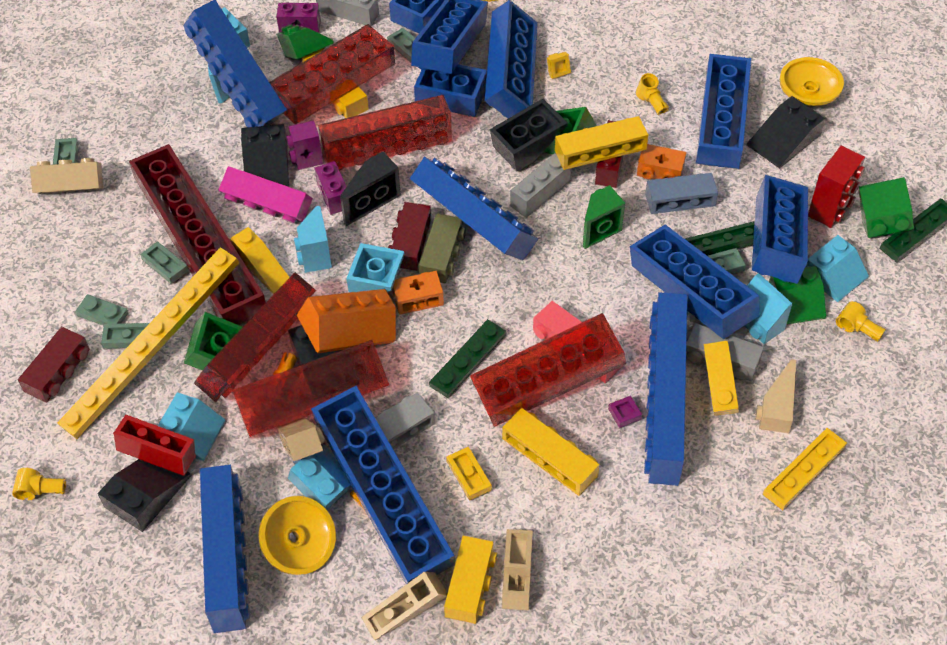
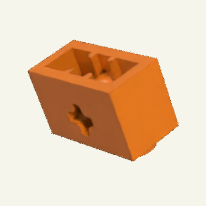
(660, 162)
(417, 292)

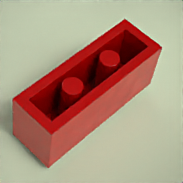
(154, 444)

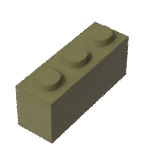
(442, 246)

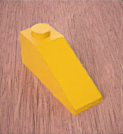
(259, 259)
(721, 378)

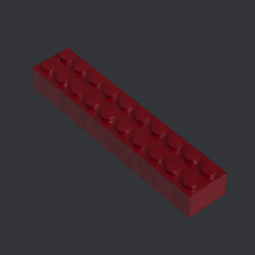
(195, 231)

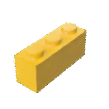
(470, 580)

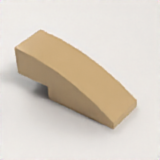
(517, 569)

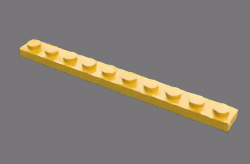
(147, 343)

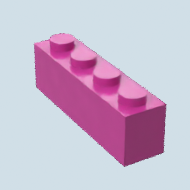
(265, 194)

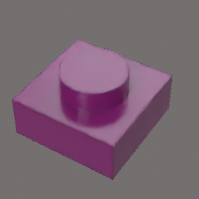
(625, 411)

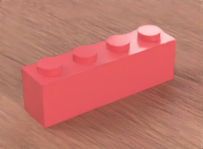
(554, 320)

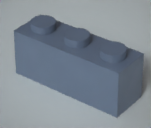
(681, 193)

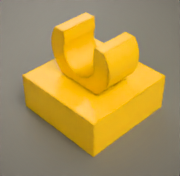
(558, 64)

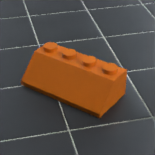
(348, 319)

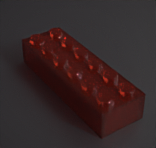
(333, 73)
(388, 131)
(254, 339)
(548, 369)
(296, 391)

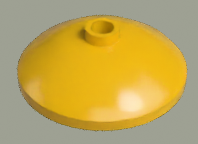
(811, 81)
(313, 533)

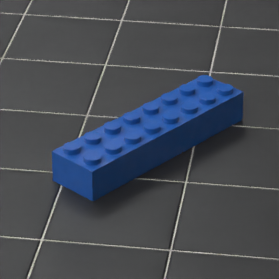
(666, 390)
(383, 486)

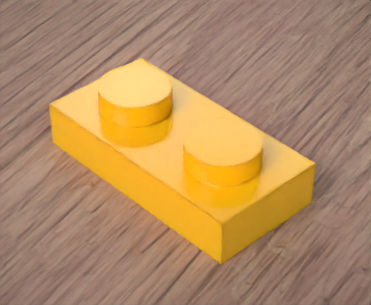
(468, 473)

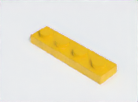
(804, 469)

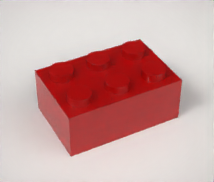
(836, 186)

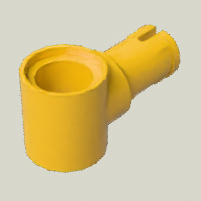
(648, 91)
(854, 318)
(30, 483)

